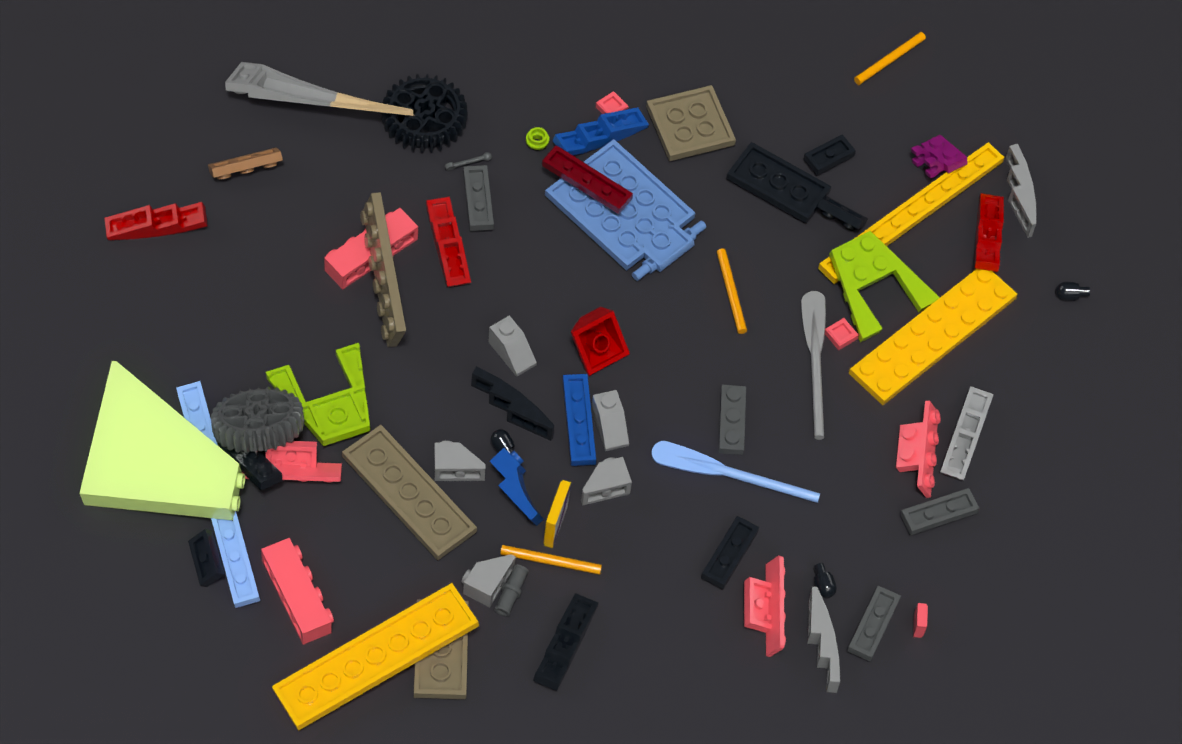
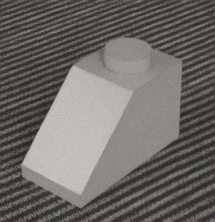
(511, 345)
(610, 420)
(456, 463)
(607, 481)
(487, 578)

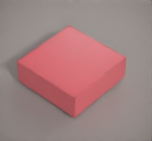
(611, 103)
(841, 334)
(920, 620)

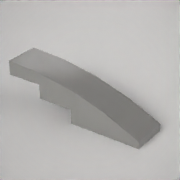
(1022, 194)
(966, 433)
(822, 633)

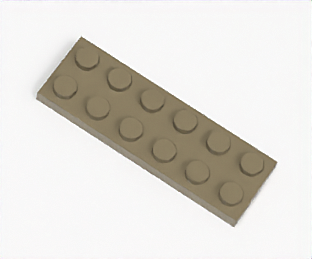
(382, 264)
(409, 492)

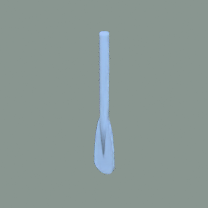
(689, 460)

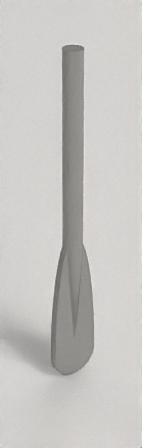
(814, 324)

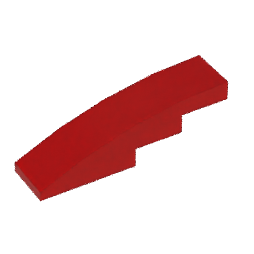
(148, 223)
(989, 232)
(448, 242)

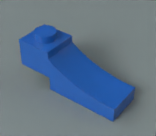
(510, 467)

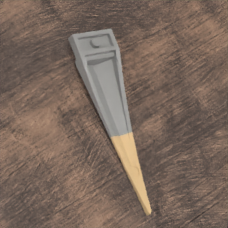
(271, 84)

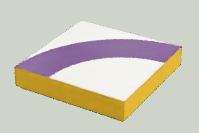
(557, 513)

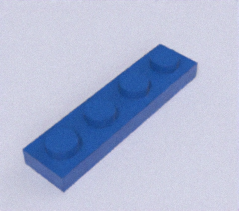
(579, 419)

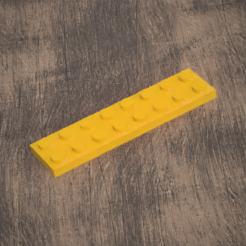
(932, 334)
(375, 656)

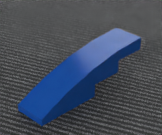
(599, 133)

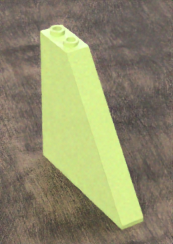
(155, 458)

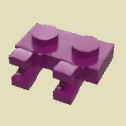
(938, 155)

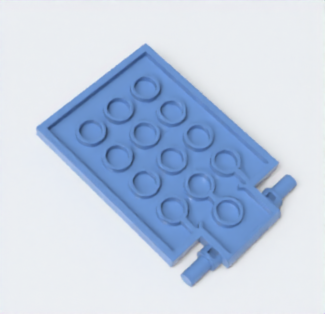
(644, 228)

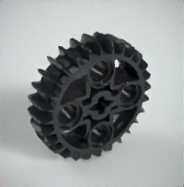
(443, 125)

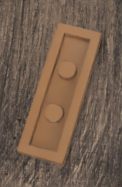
(245, 163)

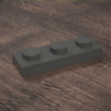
(478, 198)
(732, 419)
(939, 511)
(874, 623)

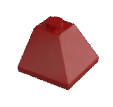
(599, 340)

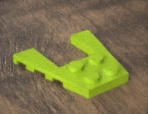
(865, 263)
(337, 414)

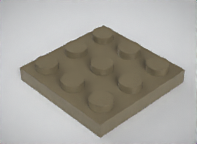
(690, 123)

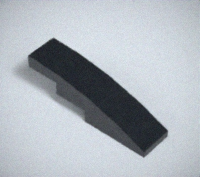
(518, 407)
(565, 641)

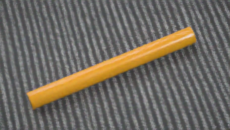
(891, 57)
(731, 290)
(551, 559)

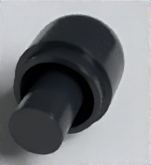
(1071, 291)
(501, 439)
(824, 581)

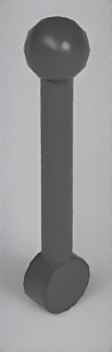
(486, 156)

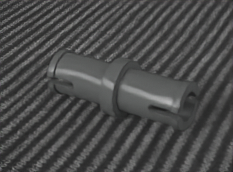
(511, 590)

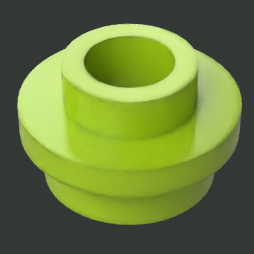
(537, 133)

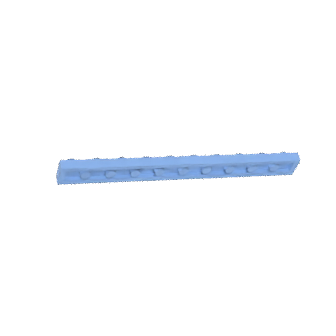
(227, 531)

